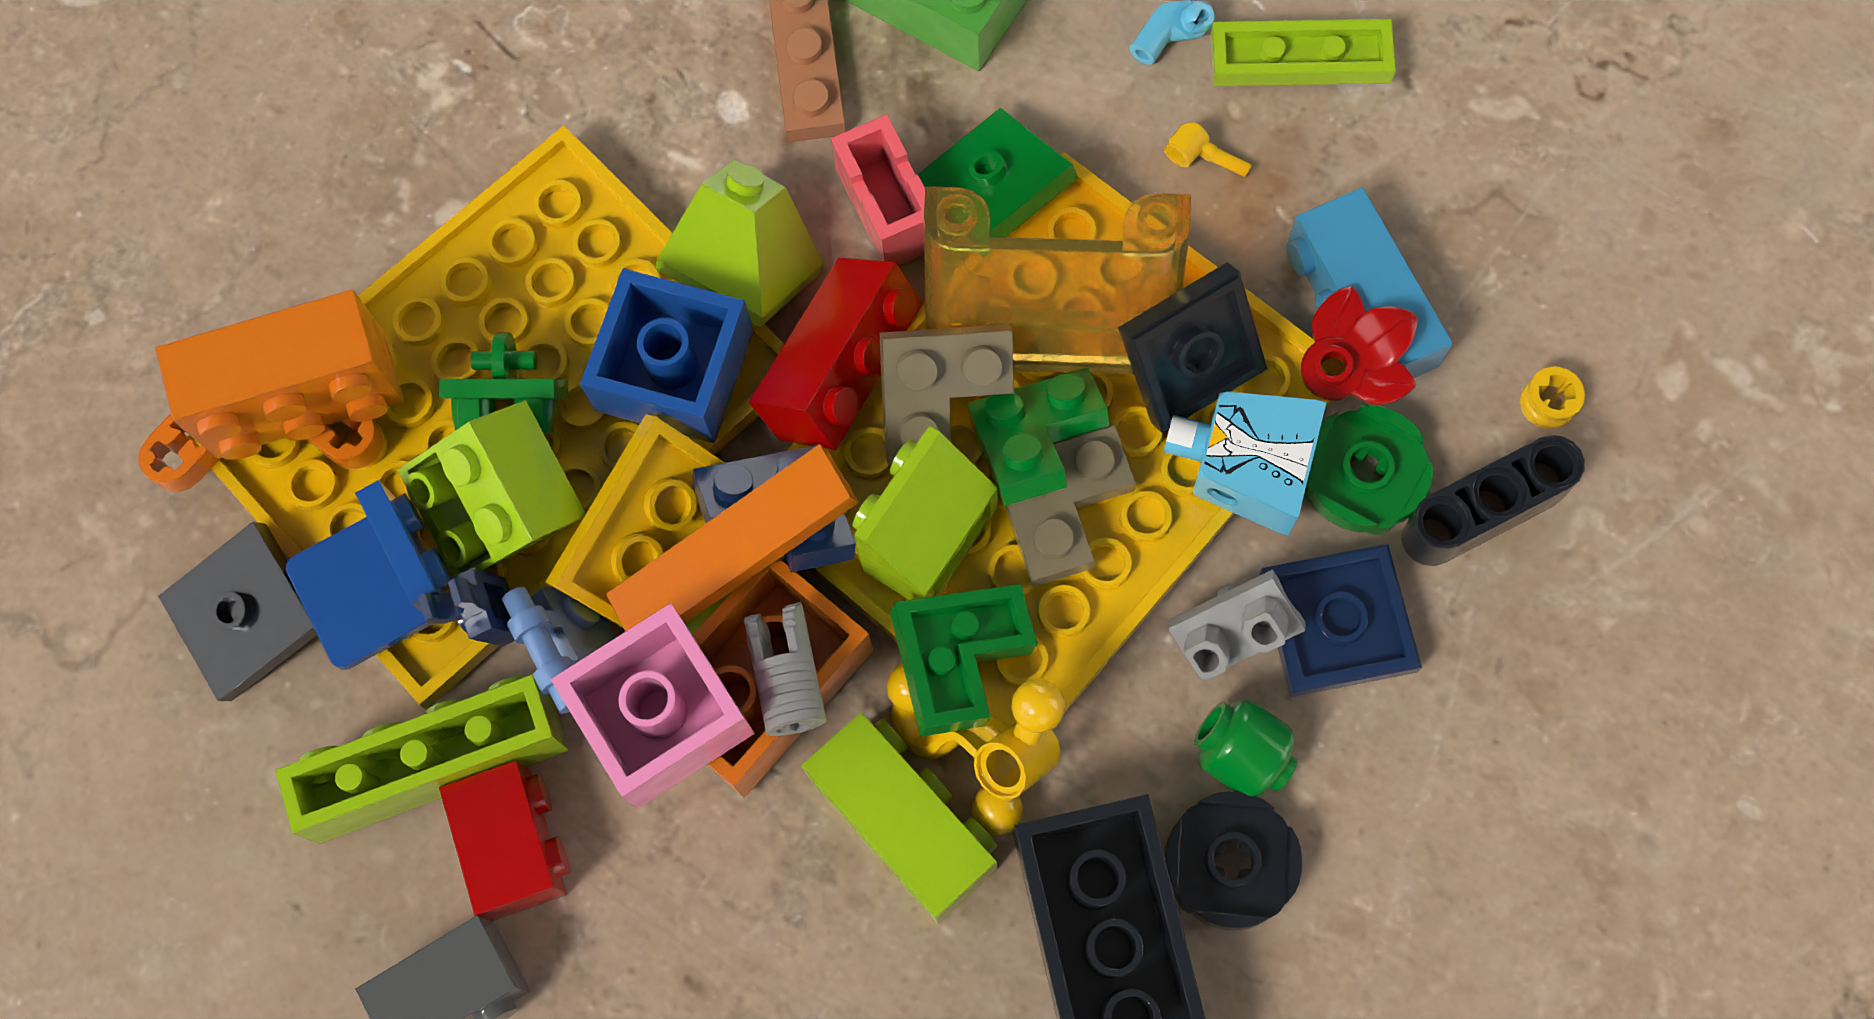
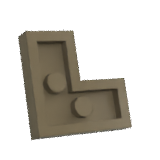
(931, 367)
(1049, 524)

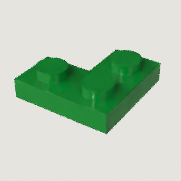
(1022, 426)
(943, 643)

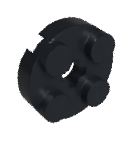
(1261, 835)

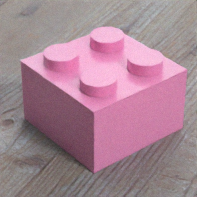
(652, 707)

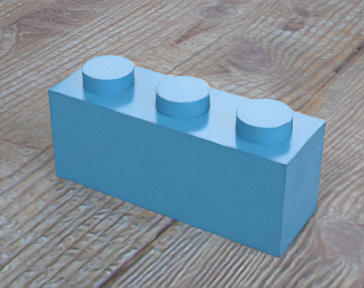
(1350, 246)

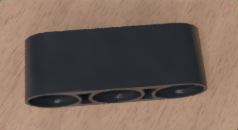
(1512, 480)

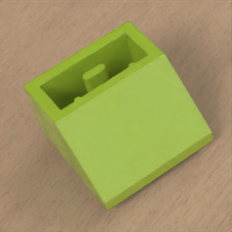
(491, 490)
(924, 517)

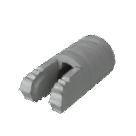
(786, 681)

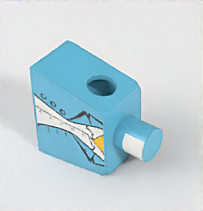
(1252, 455)

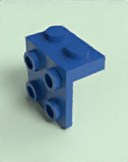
(368, 579)

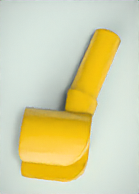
(1193, 141)

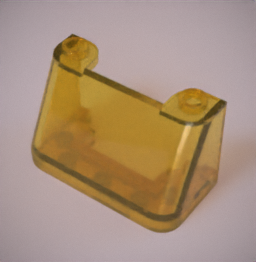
(1052, 292)

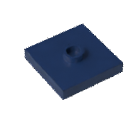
(1352, 621)

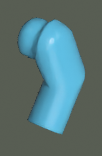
(1171, 23)

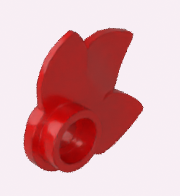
(1366, 343)

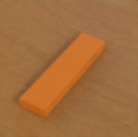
(738, 541)

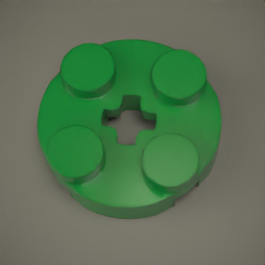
(1401, 460)

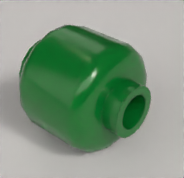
(1246, 747)

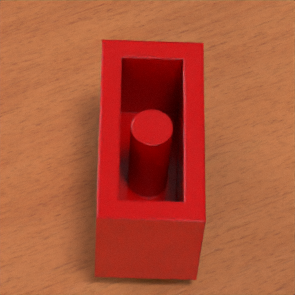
(505, 840)

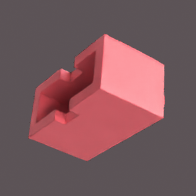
(882, 188)

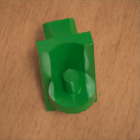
(477, 396)

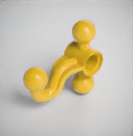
(1005, 755)

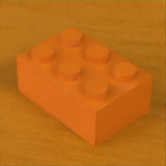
(280, 376)
(836, 645)

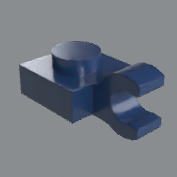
(475, 604)

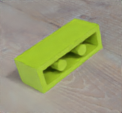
(902, 815)

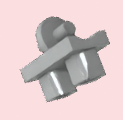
(1236, 625)

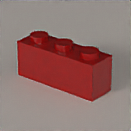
(835, 352)

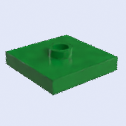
(1006, 168)

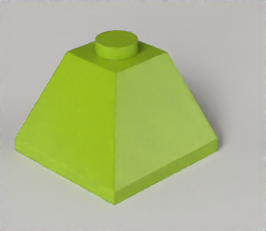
(743, 242)

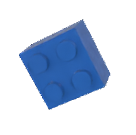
(668, 354)

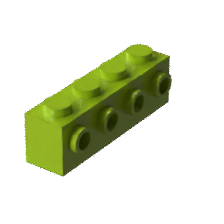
(407, 762)

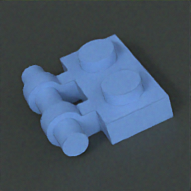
(554, 632)

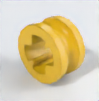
(1538, 412)

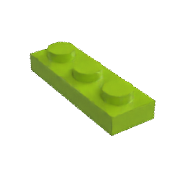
(1302, 52)

